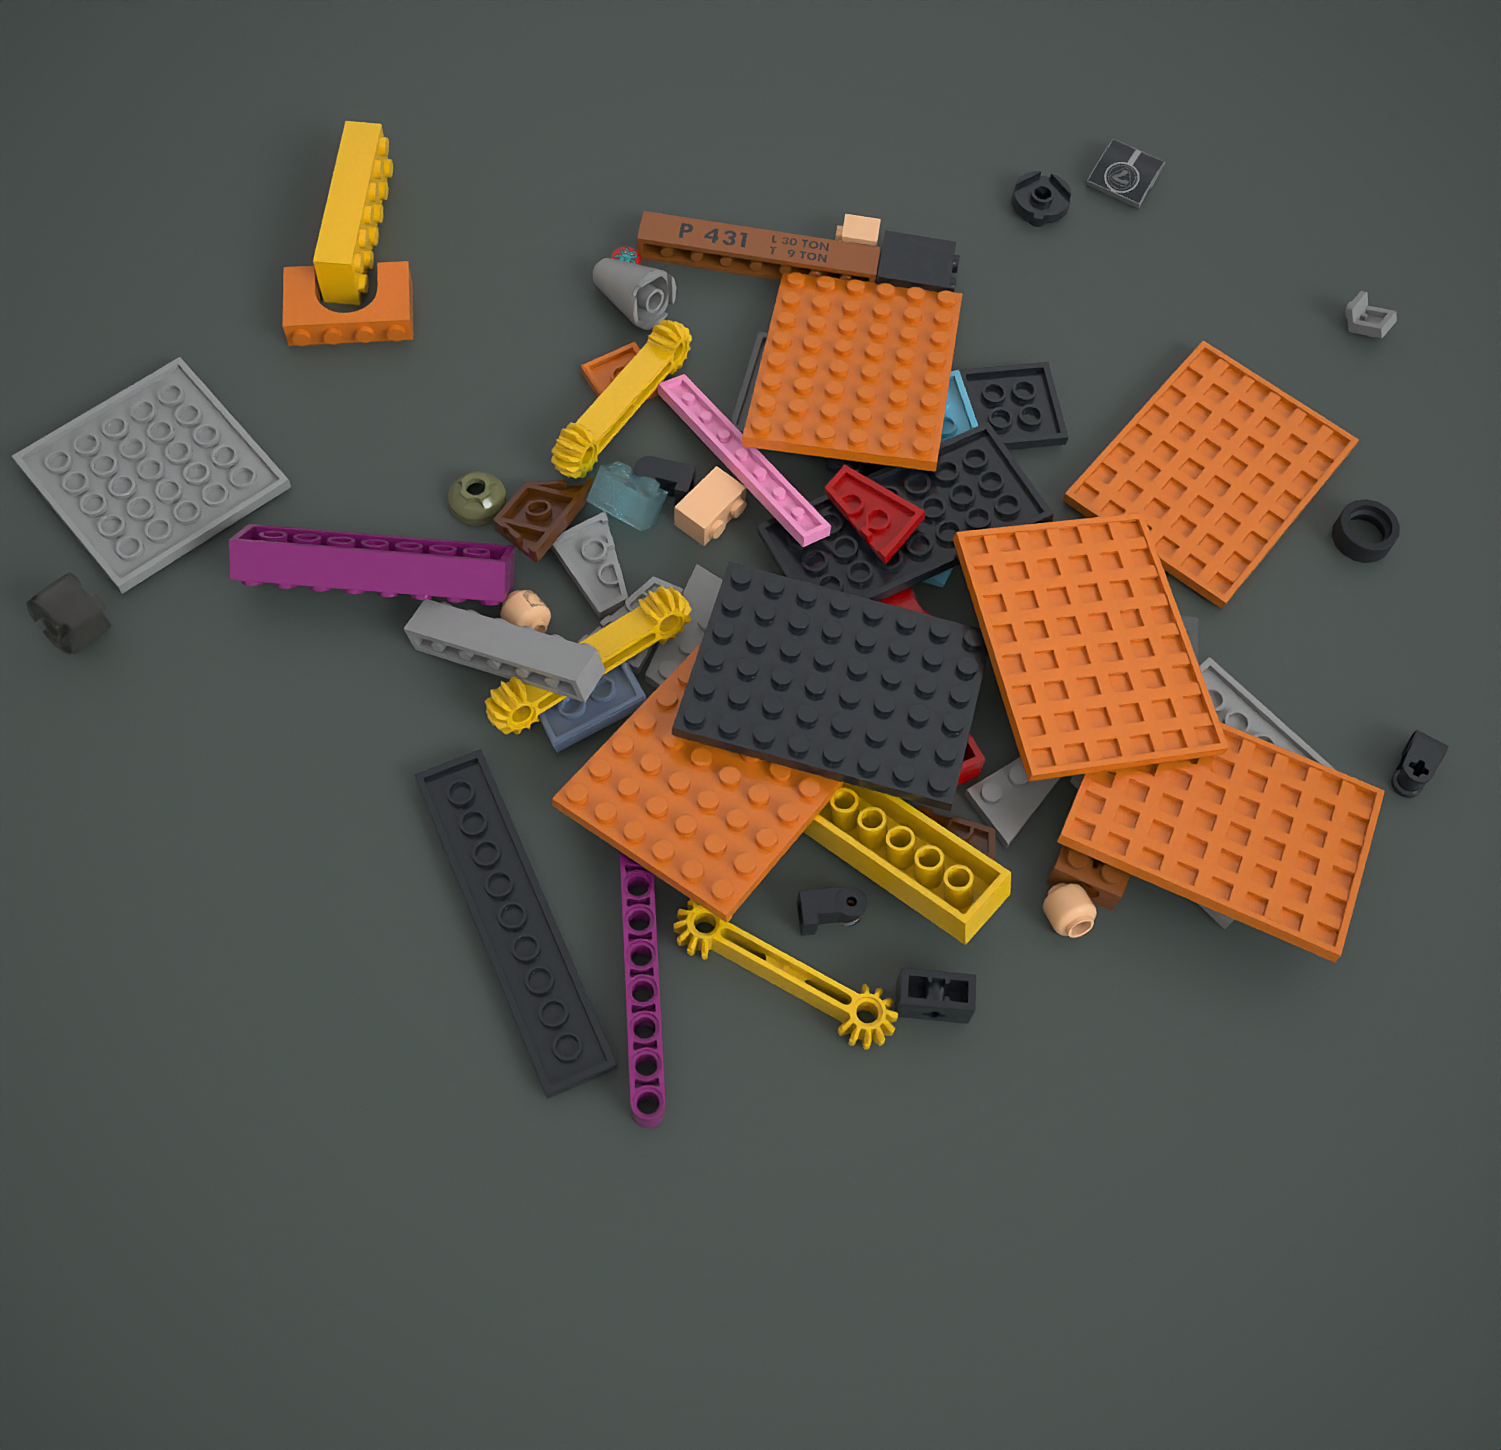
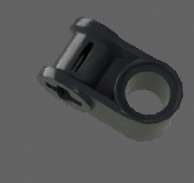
(1418, 764)

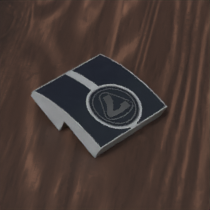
(1125, 173)

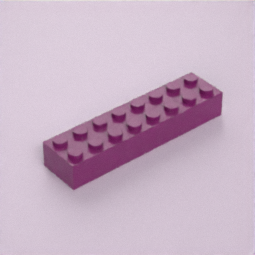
(372, 563)

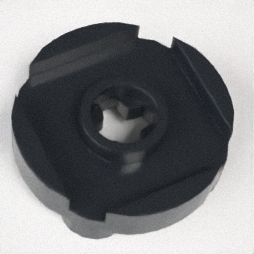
(1038, 210)

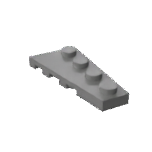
(701, 595)

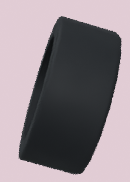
(1377, 515)

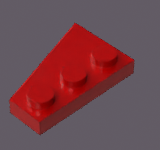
(874, 511)

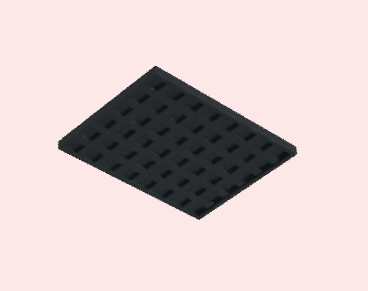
(835, 686)

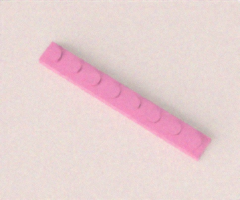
(744, 462)

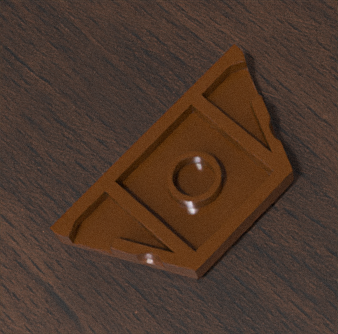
(540, 514)

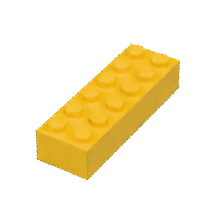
(353, 213)
(913, 858)

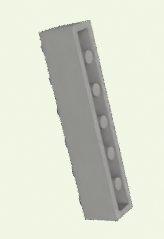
(505, 649)

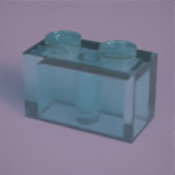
(627, 496)

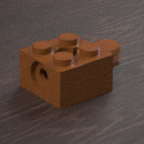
(1100, 881)

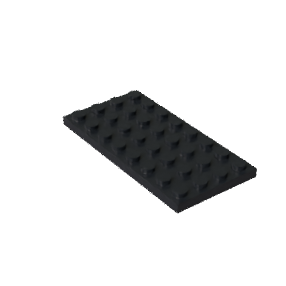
(971, 490)

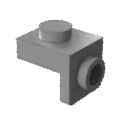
(1368, 319)

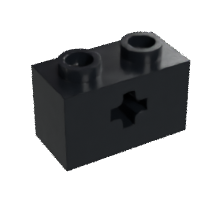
(935, 995)

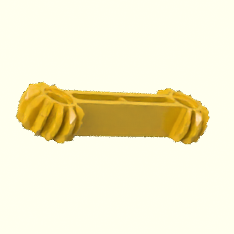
(583, 441)
(656, 619)
(788, 975)

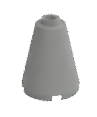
(636, 290)

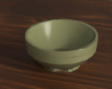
(476, 509)

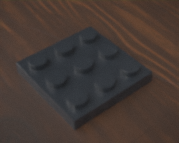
(1017, 404)

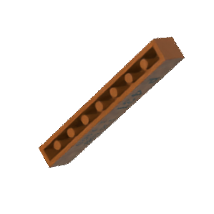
(751, 250)

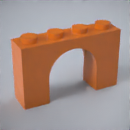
(384, 319)

